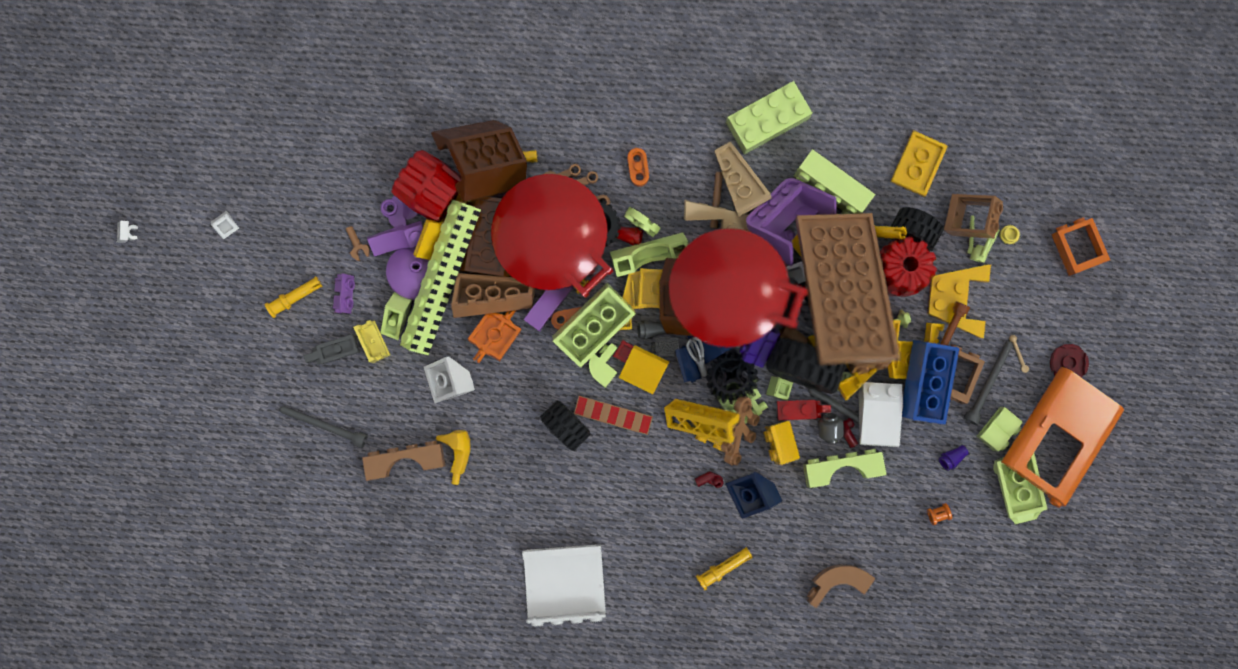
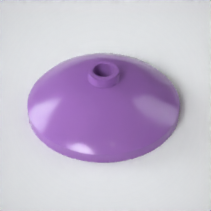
(401, 275)

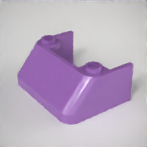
(786, 203)

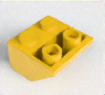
(781, 442)

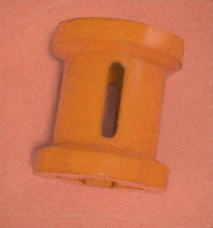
(939, 514)

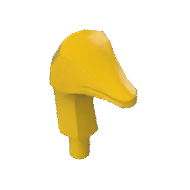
(460, 443)

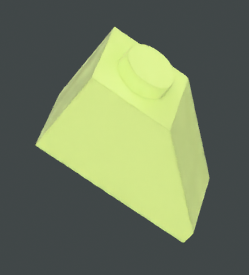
(395, 316)

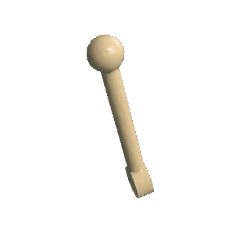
(1024, 368)

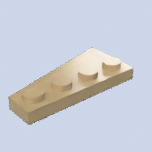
(742, 182)

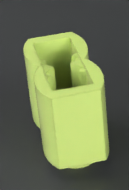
(1000, 429)

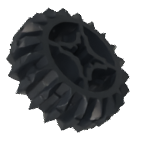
(724, 390)

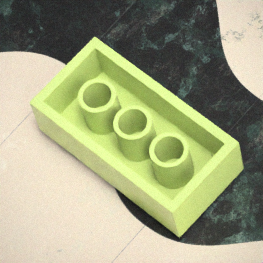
(768, 117)
(825, 176)
(593, 325)

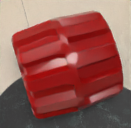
(426, 185)
(907, 266)

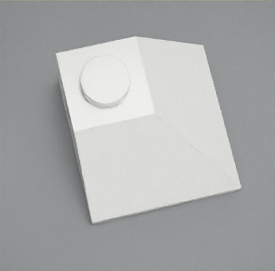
(448, 379)

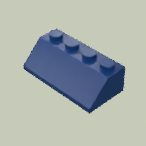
(929, 382)

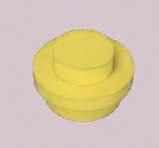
(1009, 234)

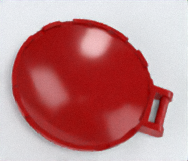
(551, 233)
(731, 288)

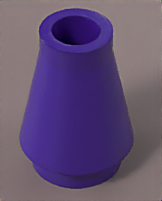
(952, 458)

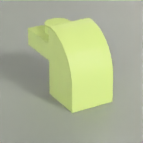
(599, 369)

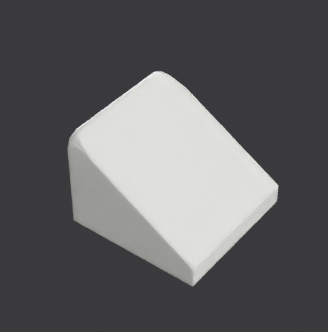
(224, 225)

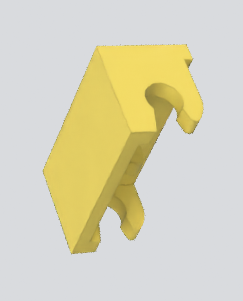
(372, 341)

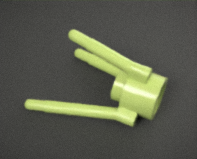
(980, 252)

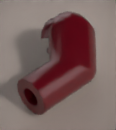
(848, 435)
(710, 478)

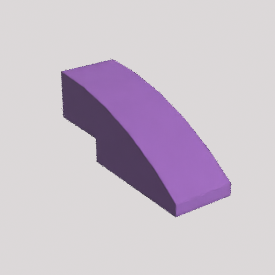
(546, 307)

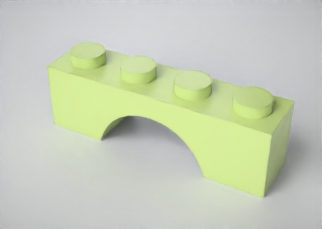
(631, 258)
(868, 464)

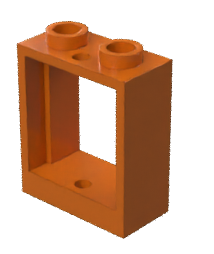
(1065, 252)

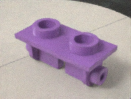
(345, 285)

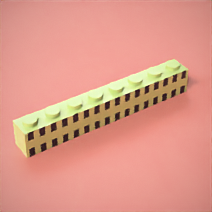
(440, 277)

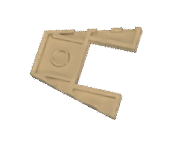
(702, 211)

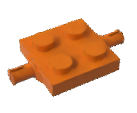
(494, 335)

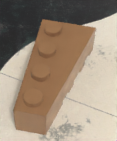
(489, 294)

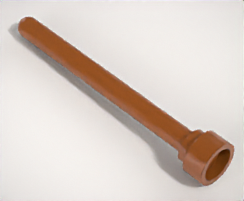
(959, 311)

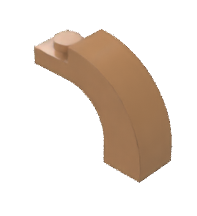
(838, 575)

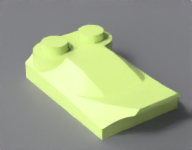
(1021, 498)

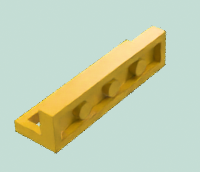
(699, 415)

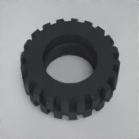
(800, 365)

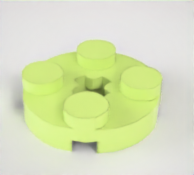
(641, 221)

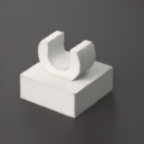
(123, 231)

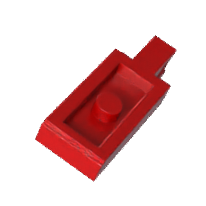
(800, 409)

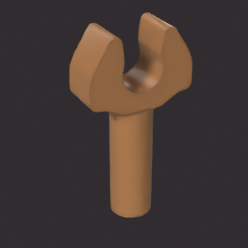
(357, 245)

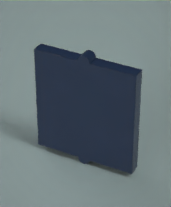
(688, 367)

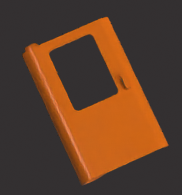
(1078, 411)

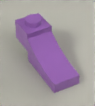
(395, 238)

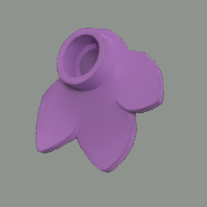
(399, 214)

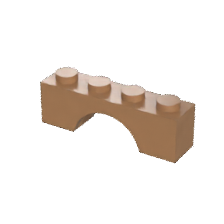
(379, 465)

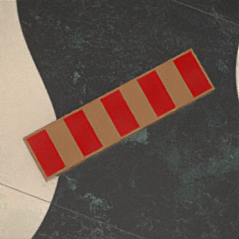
(613, 415)

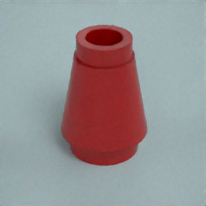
(630, 235)

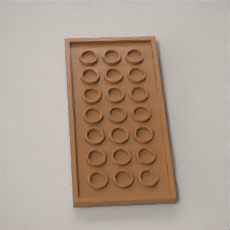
(846, 289)

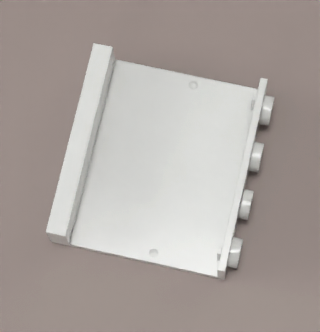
(564, 584)

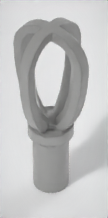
(698, 360)

